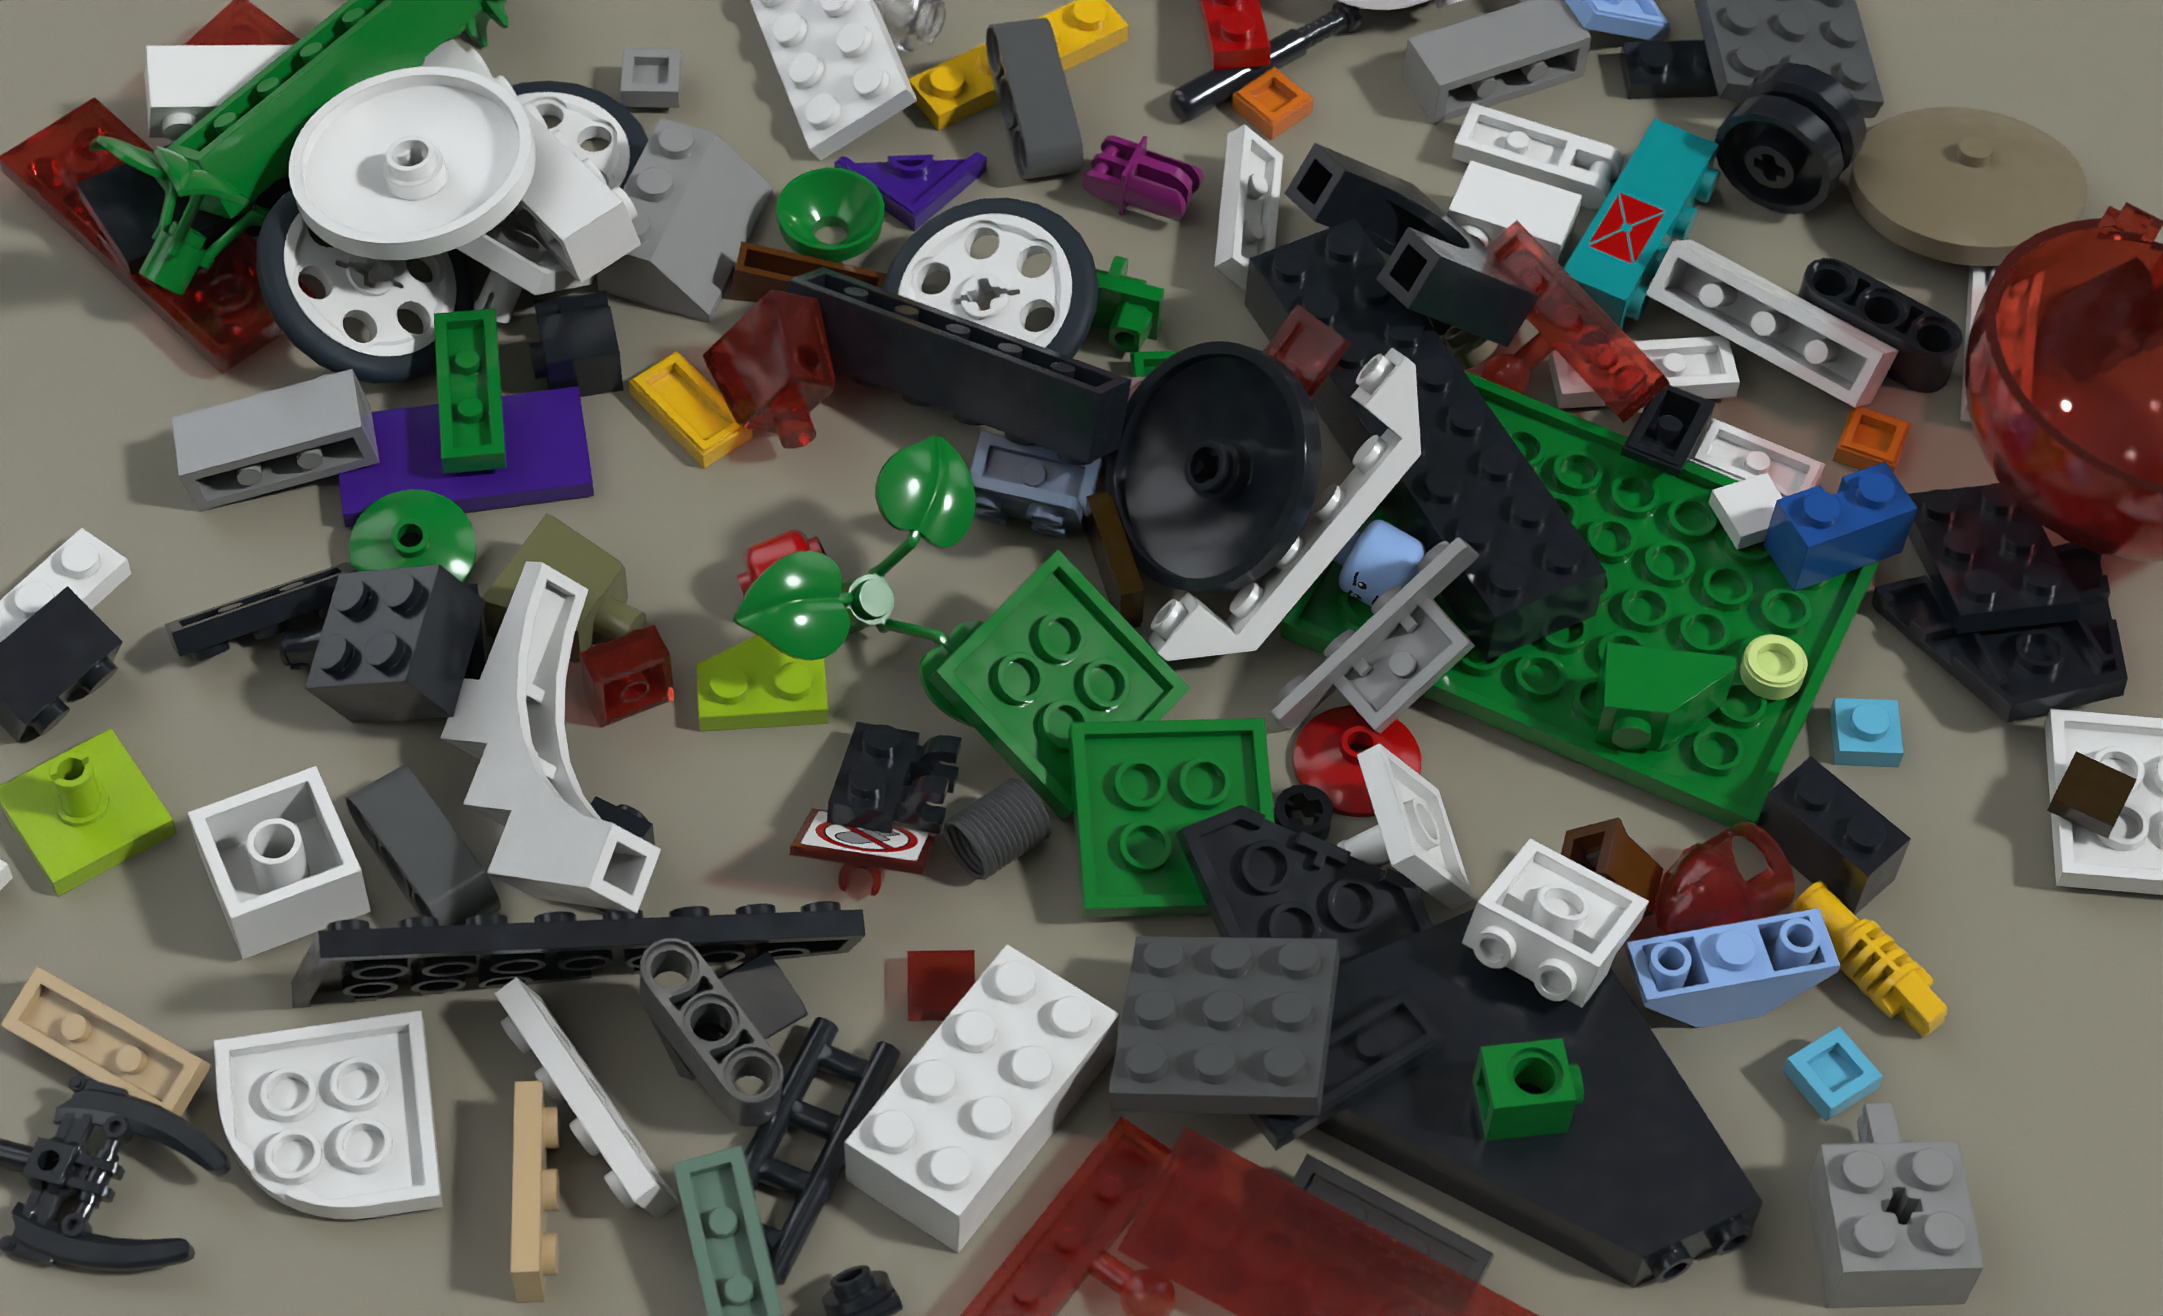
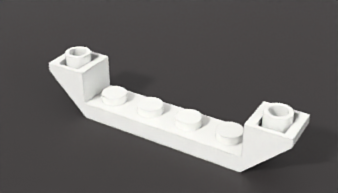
(1194, 630)

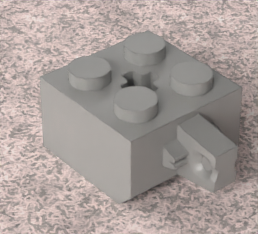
(1893, 1218)

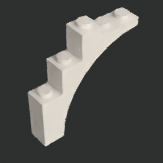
(525, 780)

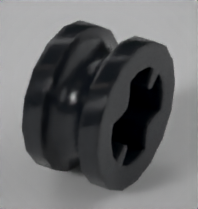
(1312, 803)

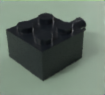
(390, 644)

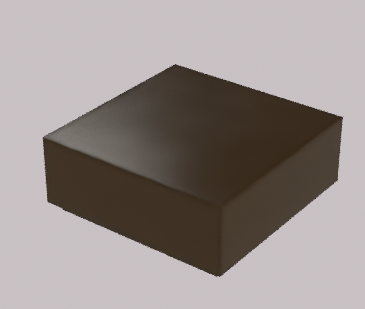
(2091, 794)

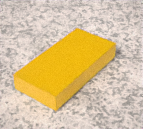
(688, 409)

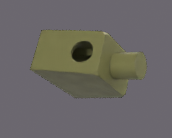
(583, 562)

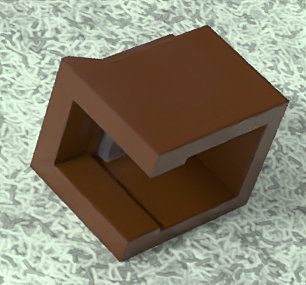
(1615, 856)

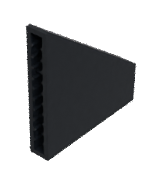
(1632, 1181)

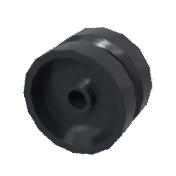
(1790, 138)

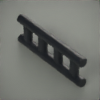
(815, 1186)

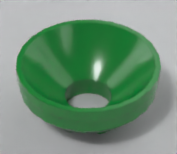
(830, 199)

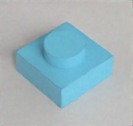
(1866, 732)
(1832, 1073)

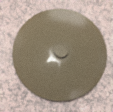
(1964, 183)

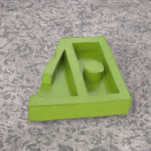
(760, 689)

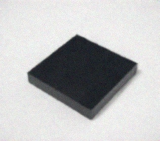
(129, 210)

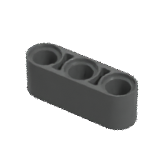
(1034, 98)
(422, 849)
(708, 1001)

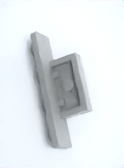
(1393, 654)

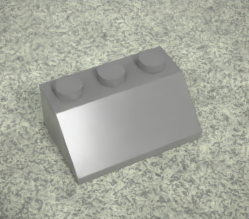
(692, 214)

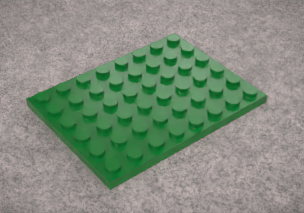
(1665, 586)

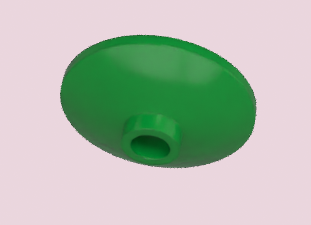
(442, 524)

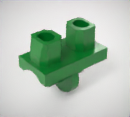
(1127, 307)

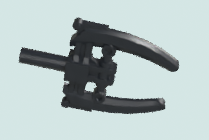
(63, 1167)

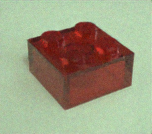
(627, 675)

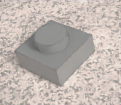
(651, 77)

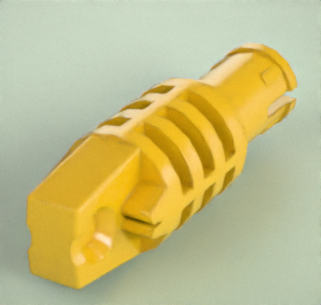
(1876, 963)

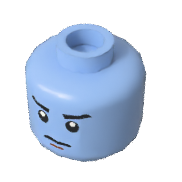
(1378, 561)

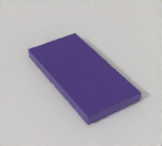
(543, 457)

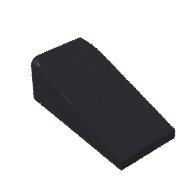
(1669, 430)

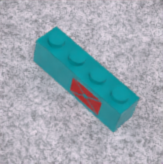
(1642, 217)

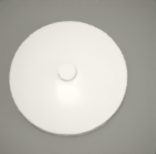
(412, 163)

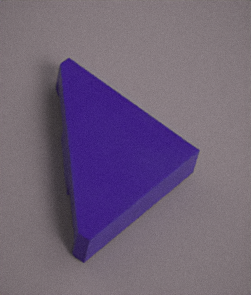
(917, 184)

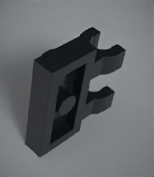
(875, 776)

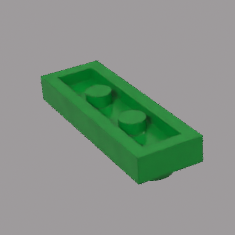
(469, 391)

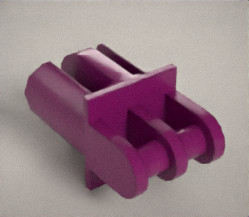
(1141, 178)

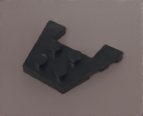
(2026, 667)

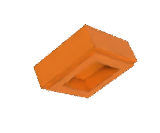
(1272, 103)
(1871, 439)

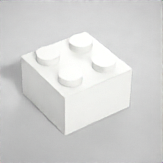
(279, 862)

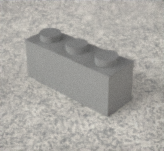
(1495, 57)
(275, 440)

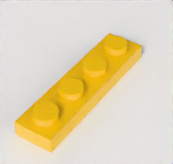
(966, 82)

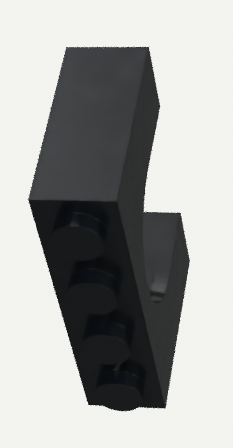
(1432, 259)

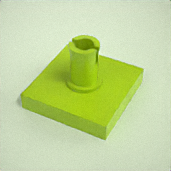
(85, 812)

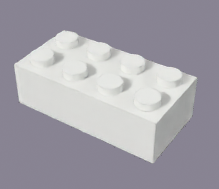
(981, 1098)

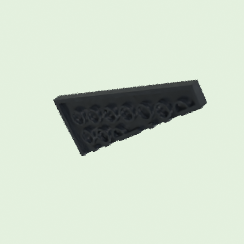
(553, 947)

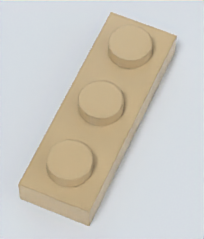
(104, 1042)
(533, 1192)

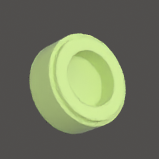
(1773, 667)

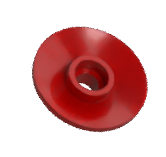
(1326, 761)

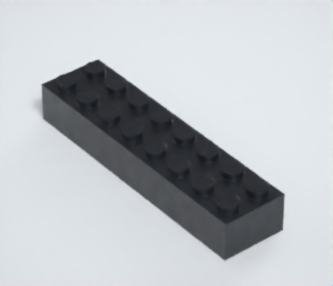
(1470, 475)

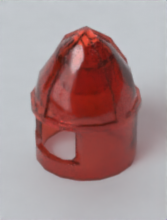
(1709, 890)

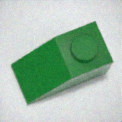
(1657, 693)

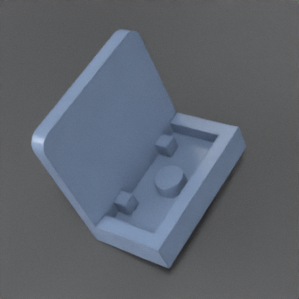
(1031, 486)

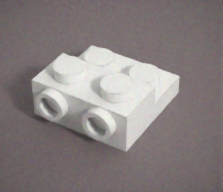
(1553, 923)

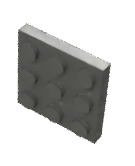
(1757, 34)
(1226, 1026)

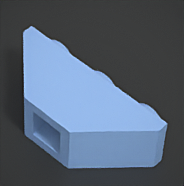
(1733, 968)

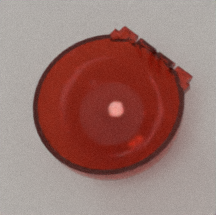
(2073, 381)

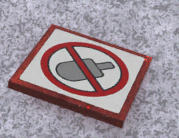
(901, 851)

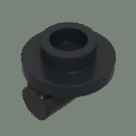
(861, 1293)

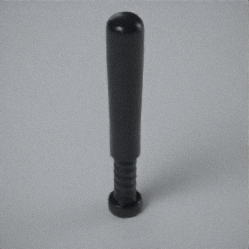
(1219, 85)

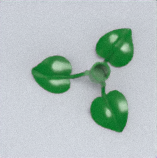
(177, 246)
(809, 611)

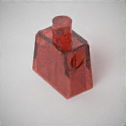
(775, 367)

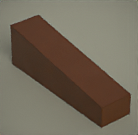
(769, 269)

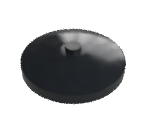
(1215, 467)

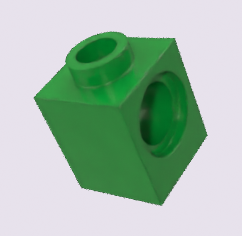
(1513, 1113)

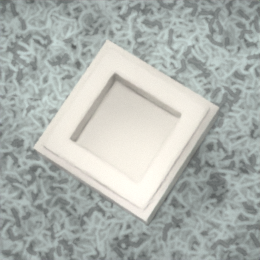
(1745, 508)

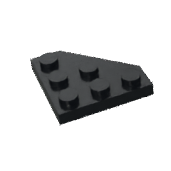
(1296, 886)

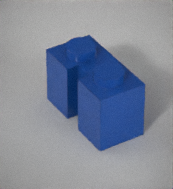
(1829, 534)

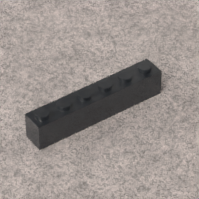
(968, 369)

